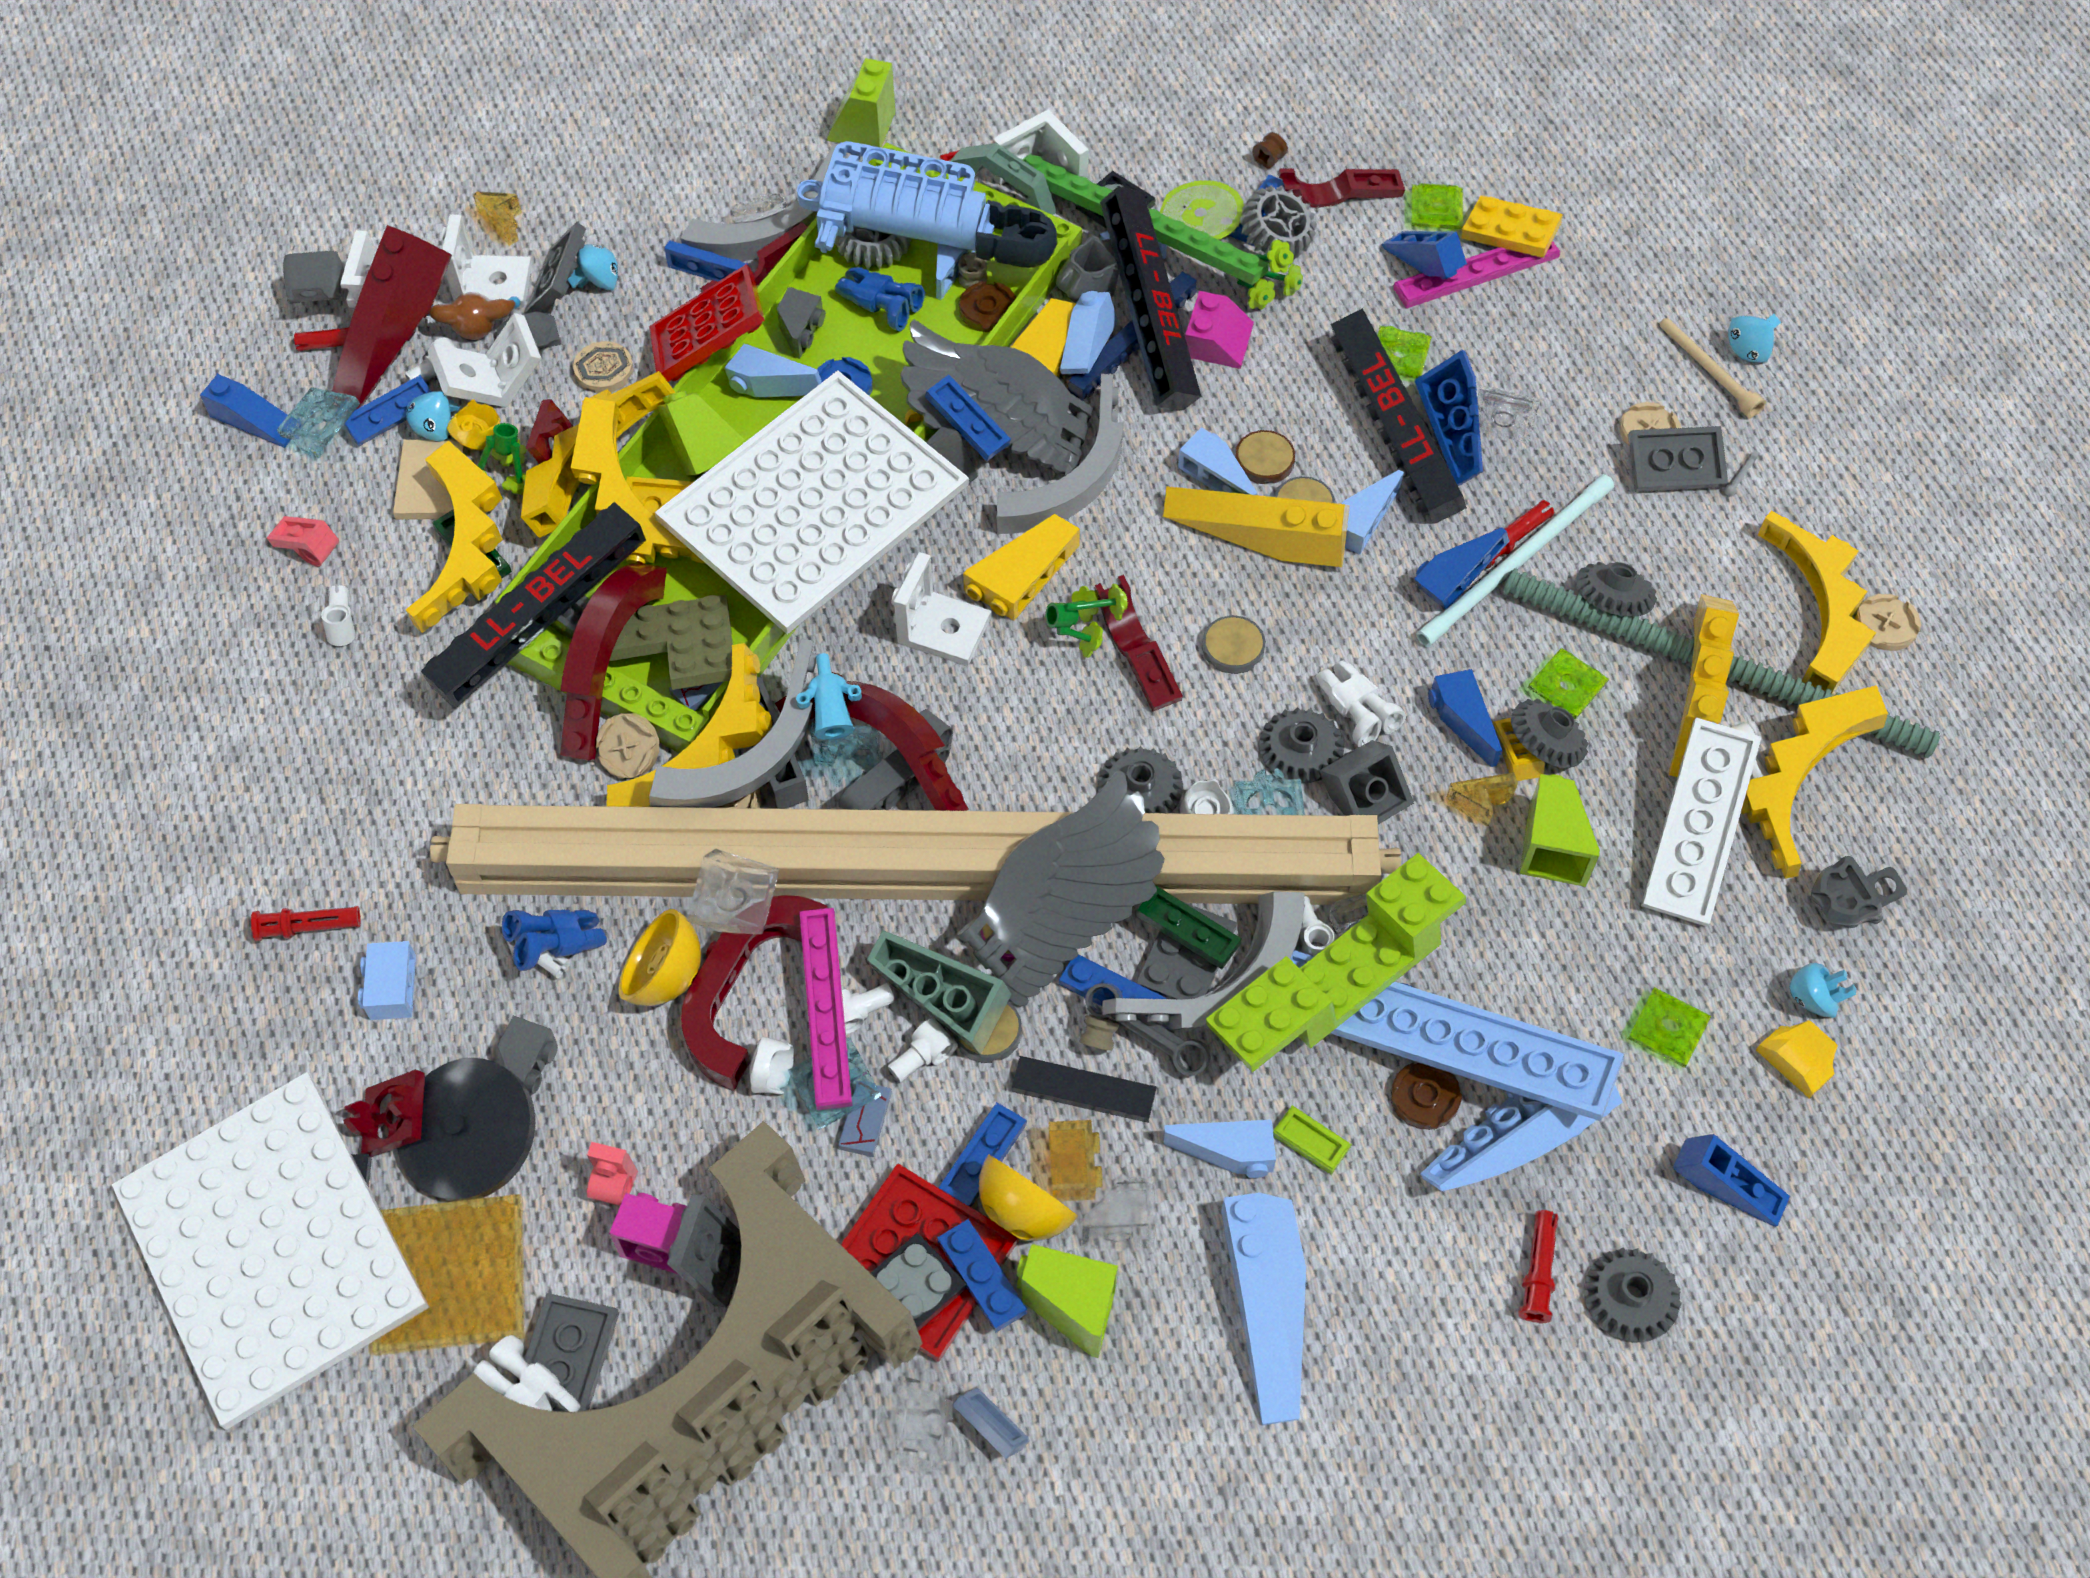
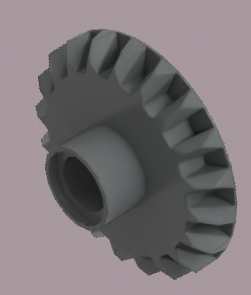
(1616, 589)
(1549, 733)
(1296, 758)
(1163, 779)
(1620, 1312)

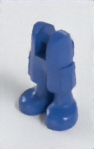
(880, 291)
(561, 934)

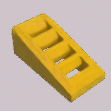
(1524, 766)

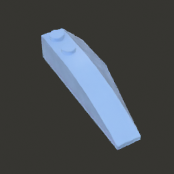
(1507, 1139)
(1271, 1297)

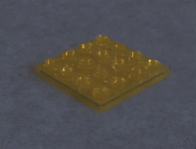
(468, 1269)

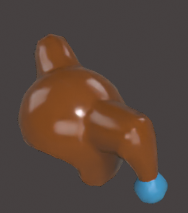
(473, 314)

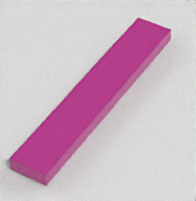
(1478, 270)
(825, 1009)

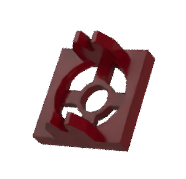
(547, 424)
(405, 1103)

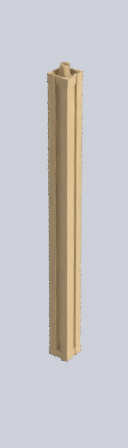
(884, 851)

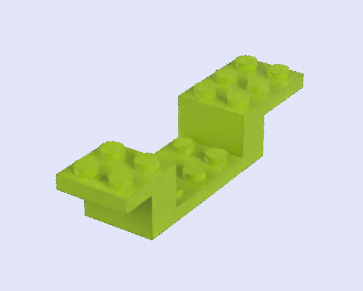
(1346, 974)

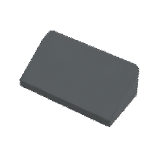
(951, 447)

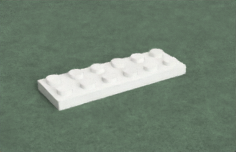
(1701, 822)

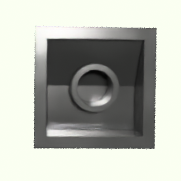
(1368, 782)

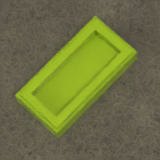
(1311, 1140)

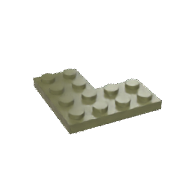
(692, 633)

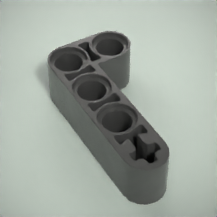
(893, 776)

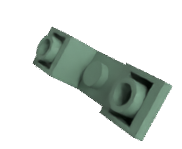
(1011, 169)

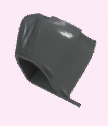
(1089, 269)
(313, 276)
(1850, 896)

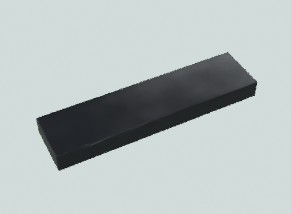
(1084, 1089)

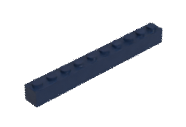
(1124, 344)

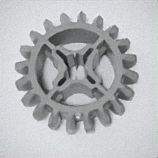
(1283, 215)
(871, 247)

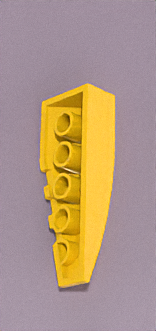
(1269, 525)

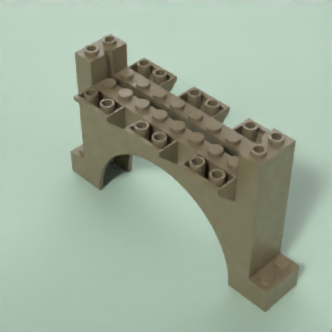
(627, 1474)

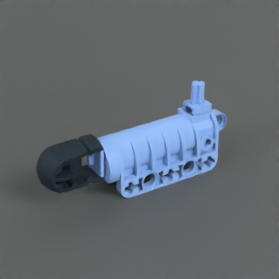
(923, 206)

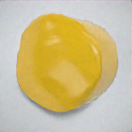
(473, 425)

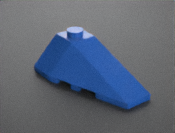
(1452, 408)

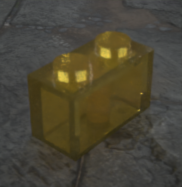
(1072, 1160)

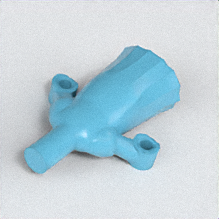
(831, 712)

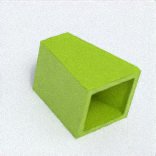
(867, 106)
(697, 432)
(1558, 834)
(1069, 1293)

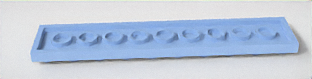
(1485, 1047)

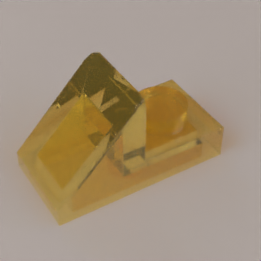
(500, 213)
(1476, 795)

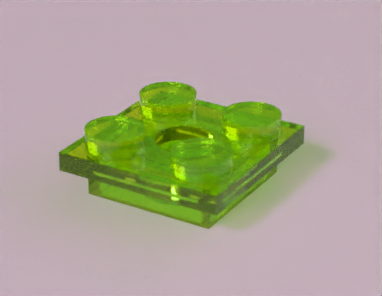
(1428, 215)
(1412, 344)
(1568, 668)
(1672, 1045)

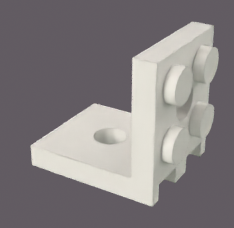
(1047, 139)
(357, 268)
(477, 272)
(491, 376)
(923, 614)

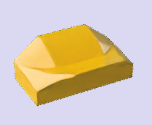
(1801, 1055)

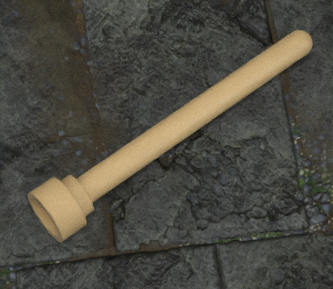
(1749, 402)

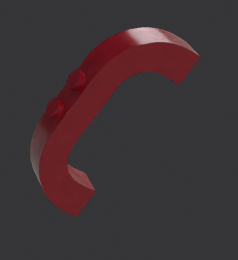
(725, 958)

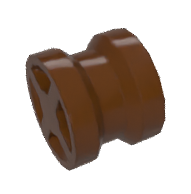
(1270, 150)

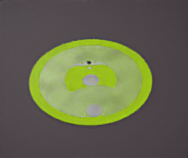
(1205, 207)

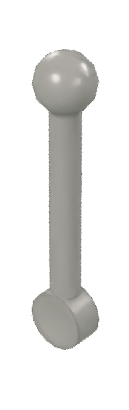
(1730, 490)

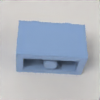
(388, 980)

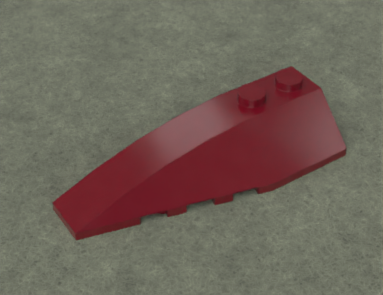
(389, 308)

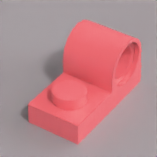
(308, 537)
(611, 1174)

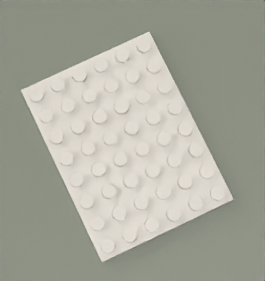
(812, 501)
(268, 1249)

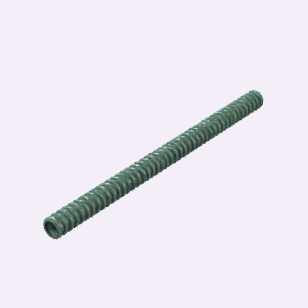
(1681, 647)

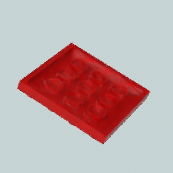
(706, 324)
(914, 1205)

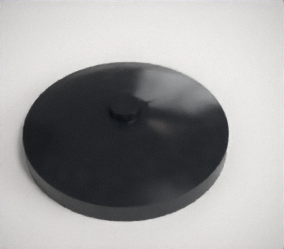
(472, 1130)

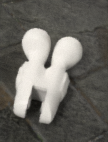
(1355, 697)
(537, 1384)

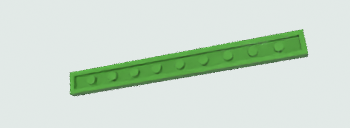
(1168, 231)

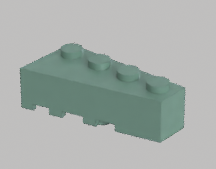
(944, 988)

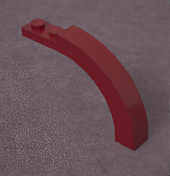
(592, 647)
(910, 735)

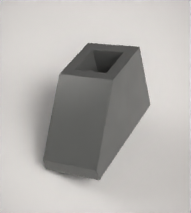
(799, 317)
(526, 1050)

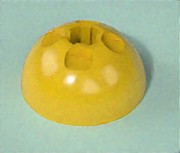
(661, 961)
(1020, 1204)

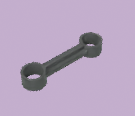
(1153, 1032)

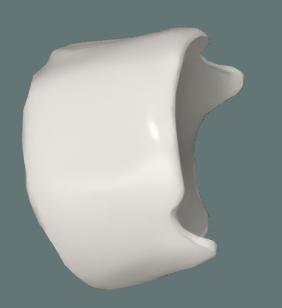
(1206, 798)
(770, 1066)

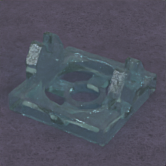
(317, 399)
(848, 763)
(1268, 784)
(864, 1094)

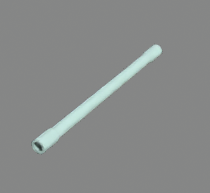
(1440, 624)

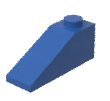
(1428, 251)
(243, 409)
(1458, 567)
(1465, 713)
(1730, 1178)

